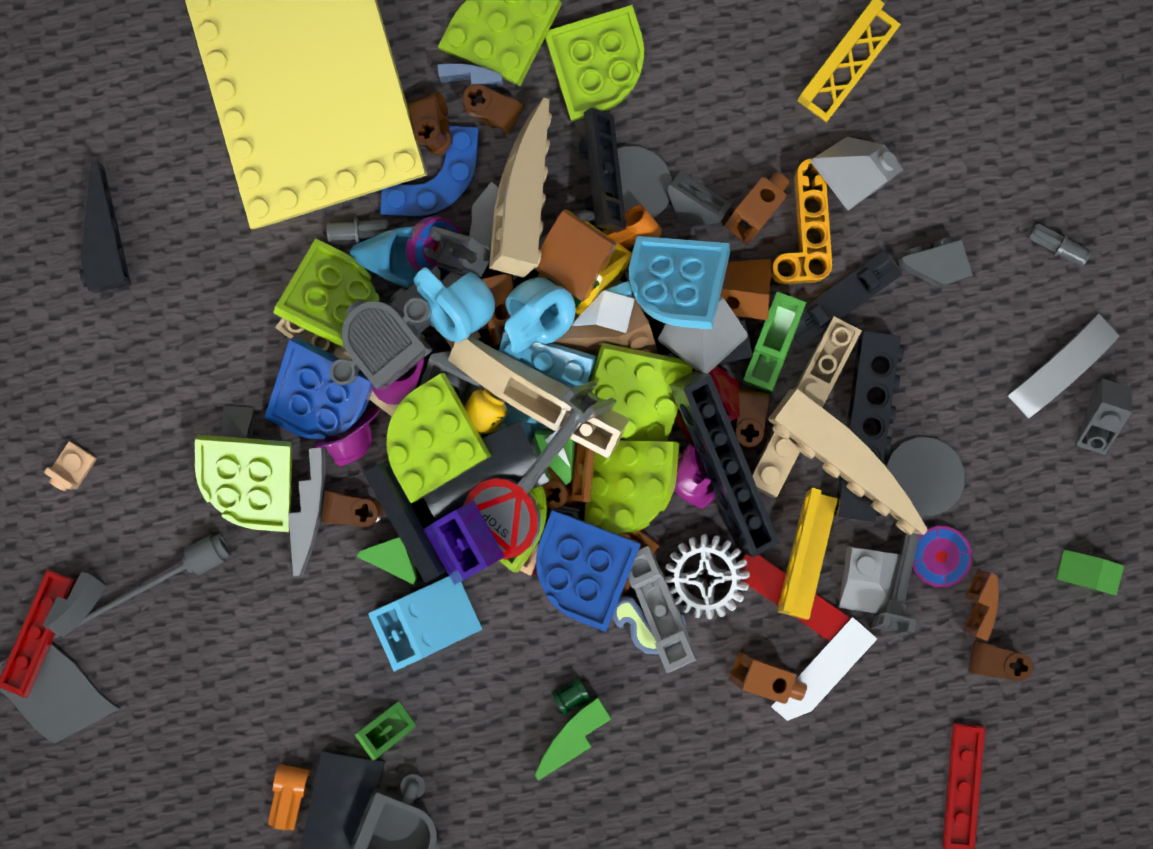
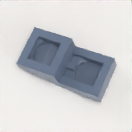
(477, 74)

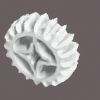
(722, 575)

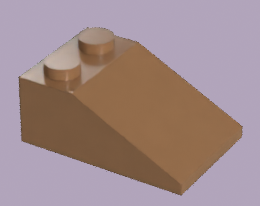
(590, 337)

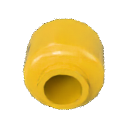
(486, 411)

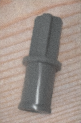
(356, 230)
(1060, 245)

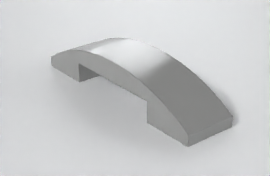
(1064, 366)
(661, 611)

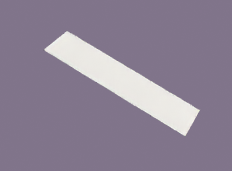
(828, 668)

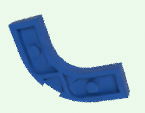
(444, 189)

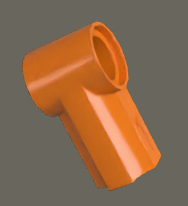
(638, 223)
(289, 790)

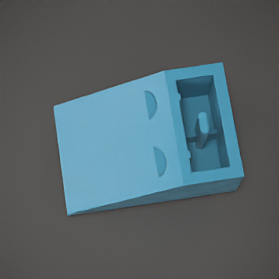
(424, 622)

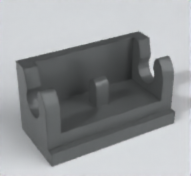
(458, 253)

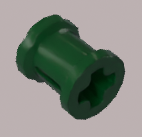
(571, 695)

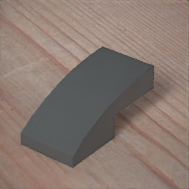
(69, 613)

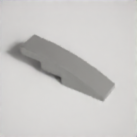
(306, 523)

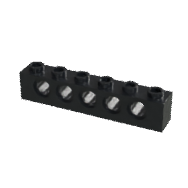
(864, 378)
(724, 463)

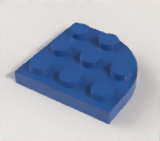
(307, 397)
(583, 568)

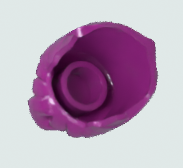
(692, 479)

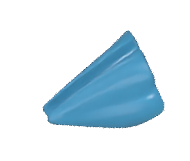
(387, 256)

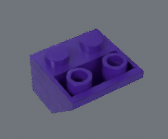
(464, 542)

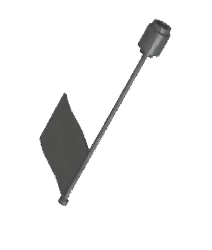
(62, 694)

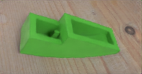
(774, 342)
(572, 737)

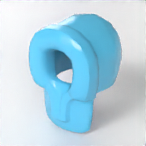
(459, 308)
(538, 313)

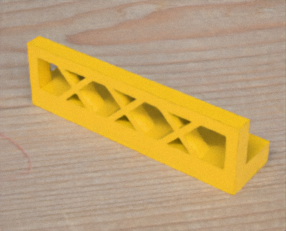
(839, 54)
(807, 554)

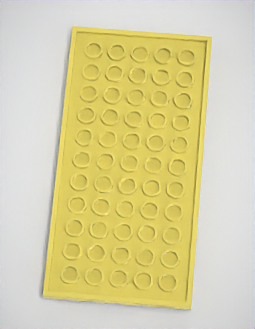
(305, 102)

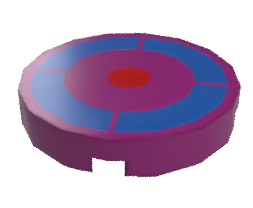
(421, 239)
(942, 557)

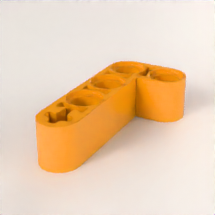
(805, 222)

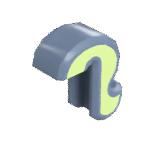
(640, 631)

